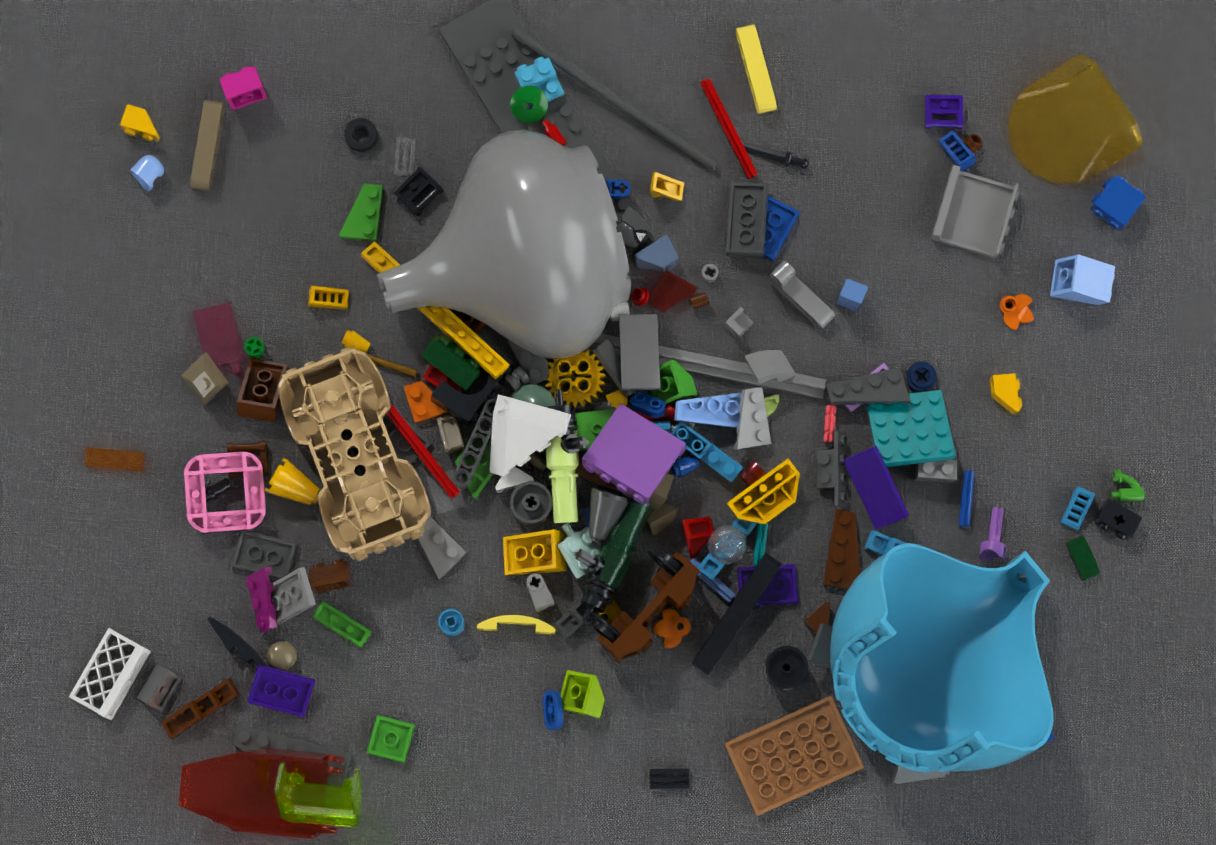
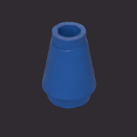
(684, 465)

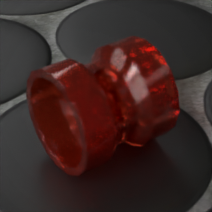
(751, 474)

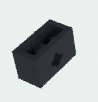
(1127, 520)

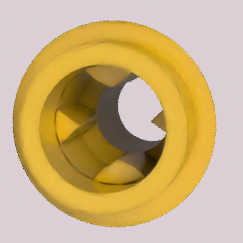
(354, 340)

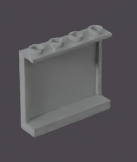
(975, 213)

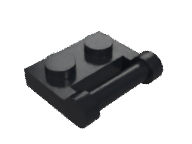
(414, 187)

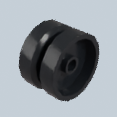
(774, 668)

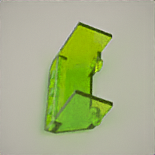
(319, 802)

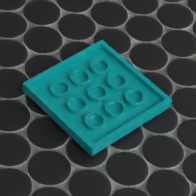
(912, 431)

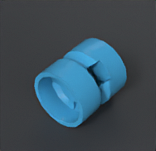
(451, 622)

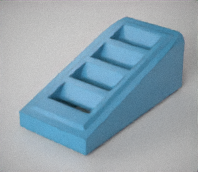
(1083, 492)

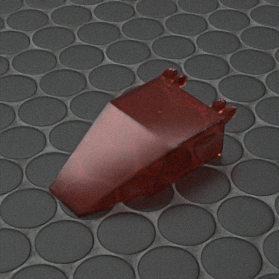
(241, 792)

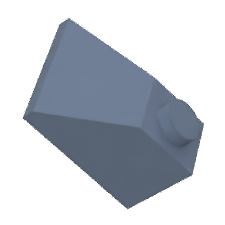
(658, 256)

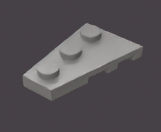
(753, 421)
(440, 548)

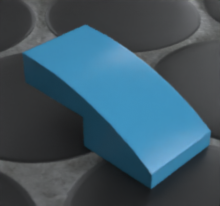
(881, 543)

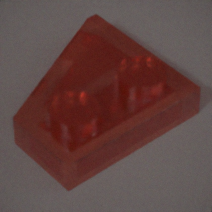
(670, 292)

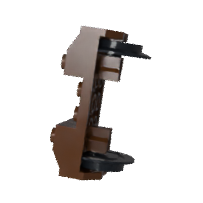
(675, 585)

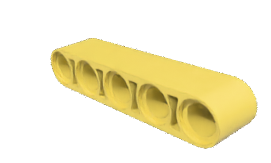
(756, 69)

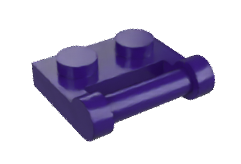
(944, 106)

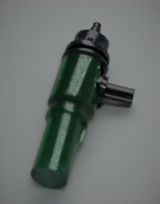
(613, 560)

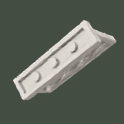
(123, 682)

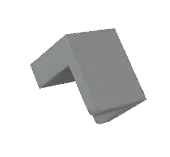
(738, 323)

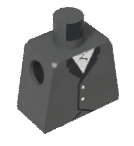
(633, 230)

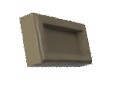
(450, 434)

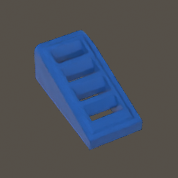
(967, 156)

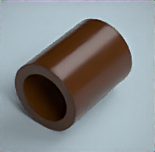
(699, 300)

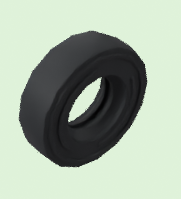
(360, 146)

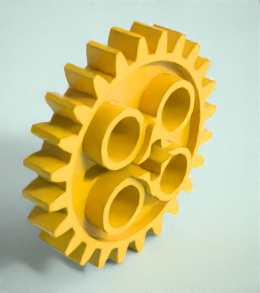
(575, 394)

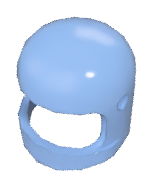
(147, 170)

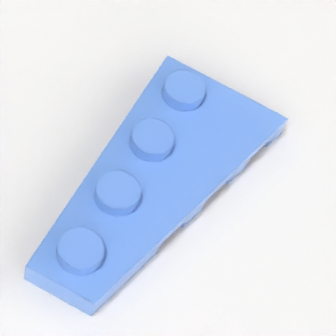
(713, 410)

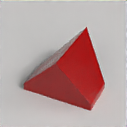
(696, 534)

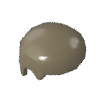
(281, 655)

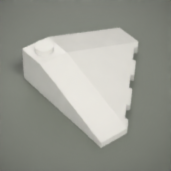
(520, 430)

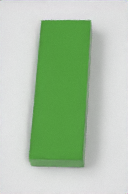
(342, 624)

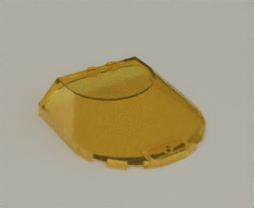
(1072, 124)

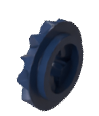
(930, 376)

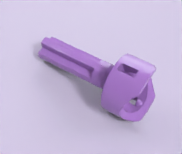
(993, 547)

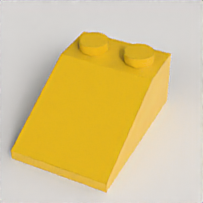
(534, 553)

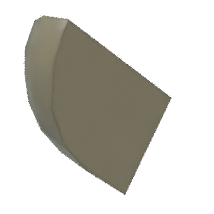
(661, 518)

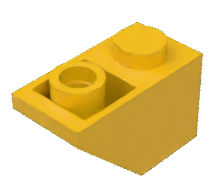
(138, 122)
(1005, 391)

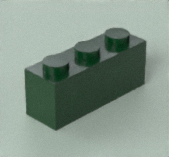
(452, 361)

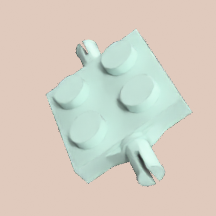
(572, 545)

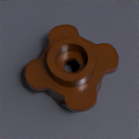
(973, 142)

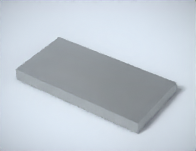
(639, 352)
(292, 595)

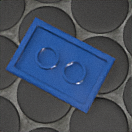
(779, 223)

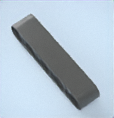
(476, 453)

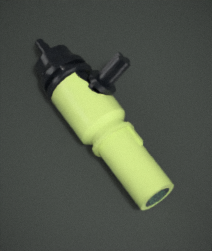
(562, 460)

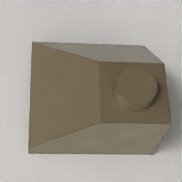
(204, 379)

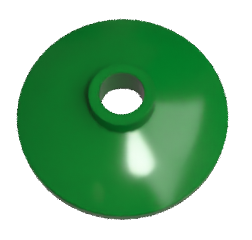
(526, 95)

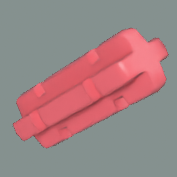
(829, 426)

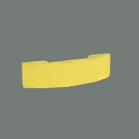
(492, 623)

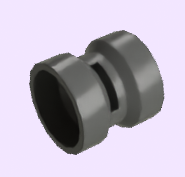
(516, 379)

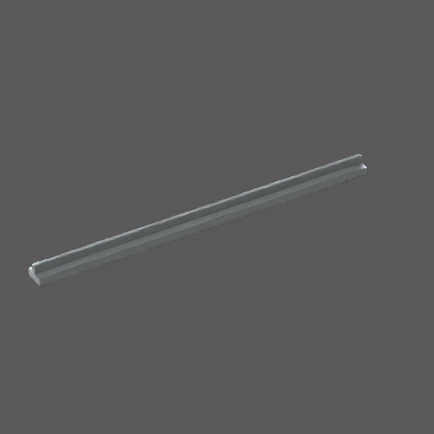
(728, 370)

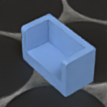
(852, 295)

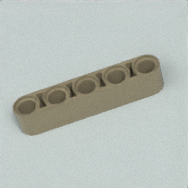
(207, 145)

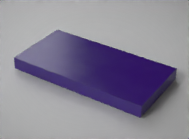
(876, 487)

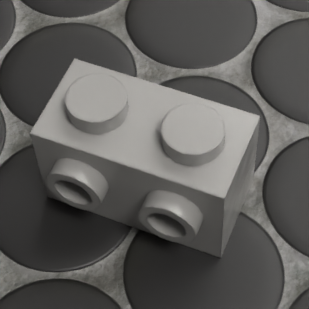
(937, 471)

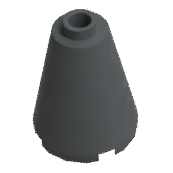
(604, 513)

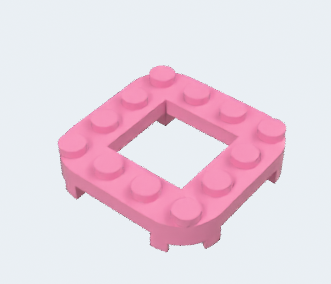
(224, 520)

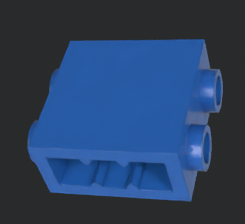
(1117, 202)

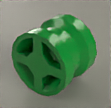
(253, 344)

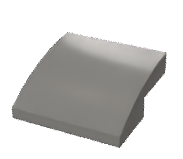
(769, 365)

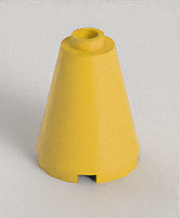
(292, 484)

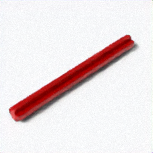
(728, 128)
(422, 452)

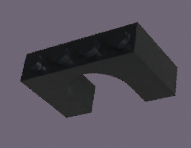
(464, 406)

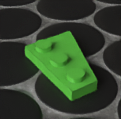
(365, 215)

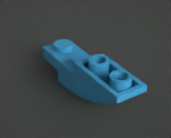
(707, 451)

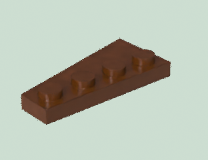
(843, 554)

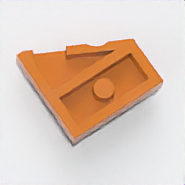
(420, 402)

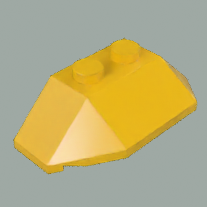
(767, 495)

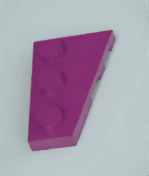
(260, 593)

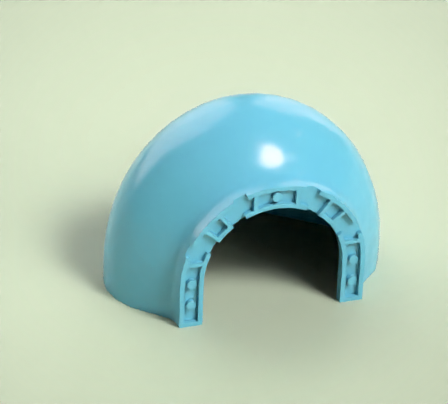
(942, 661)

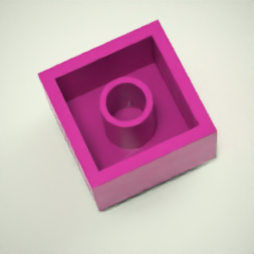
(243, 87)

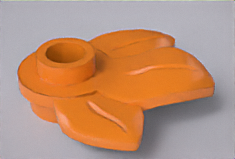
(1018, 312)
(669, 628)

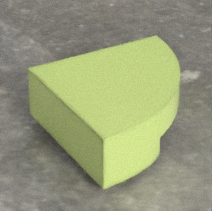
(771, 404)

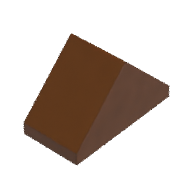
(819, 616)

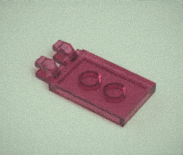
(219, 335)

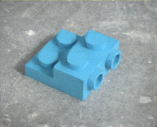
(540, 75)

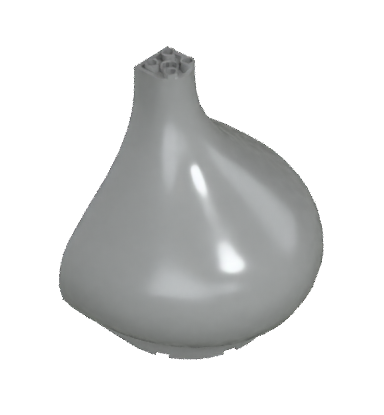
(524, 248)

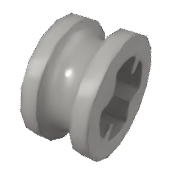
(707, 278)

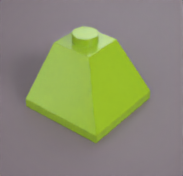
(582, 694)

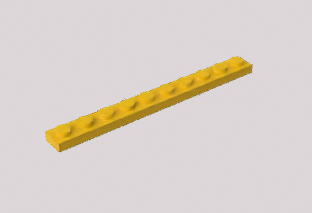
(445, 320)

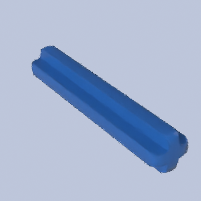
(966, 498)

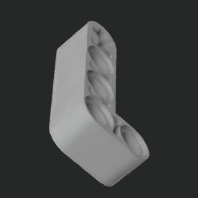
(786, 282)

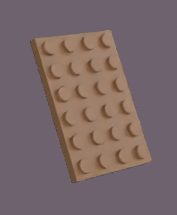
(793, 755)

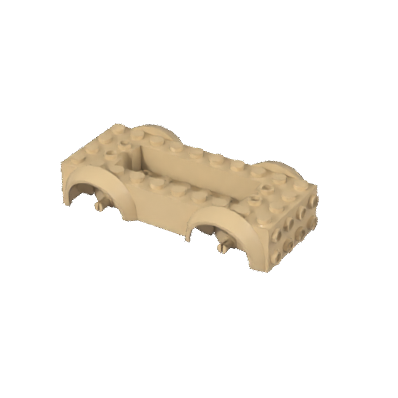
(389, 499)

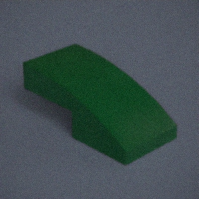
(1083, 557)

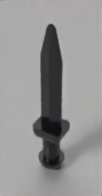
(786, 158)

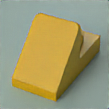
(666, 187)

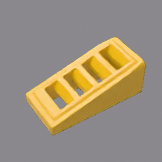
(328, 291)

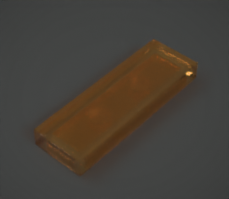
(114, 459)

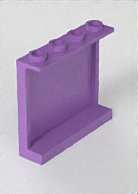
(632, 454)

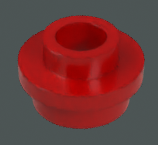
(640, 296)

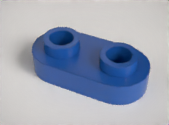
(648, 405)
(553, 710)

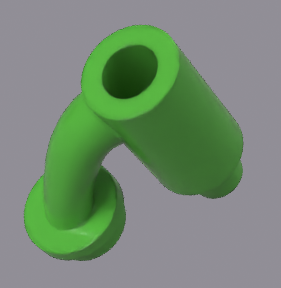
(1134, 493)

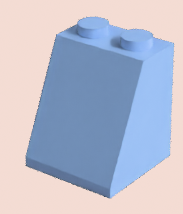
(1082, 280)

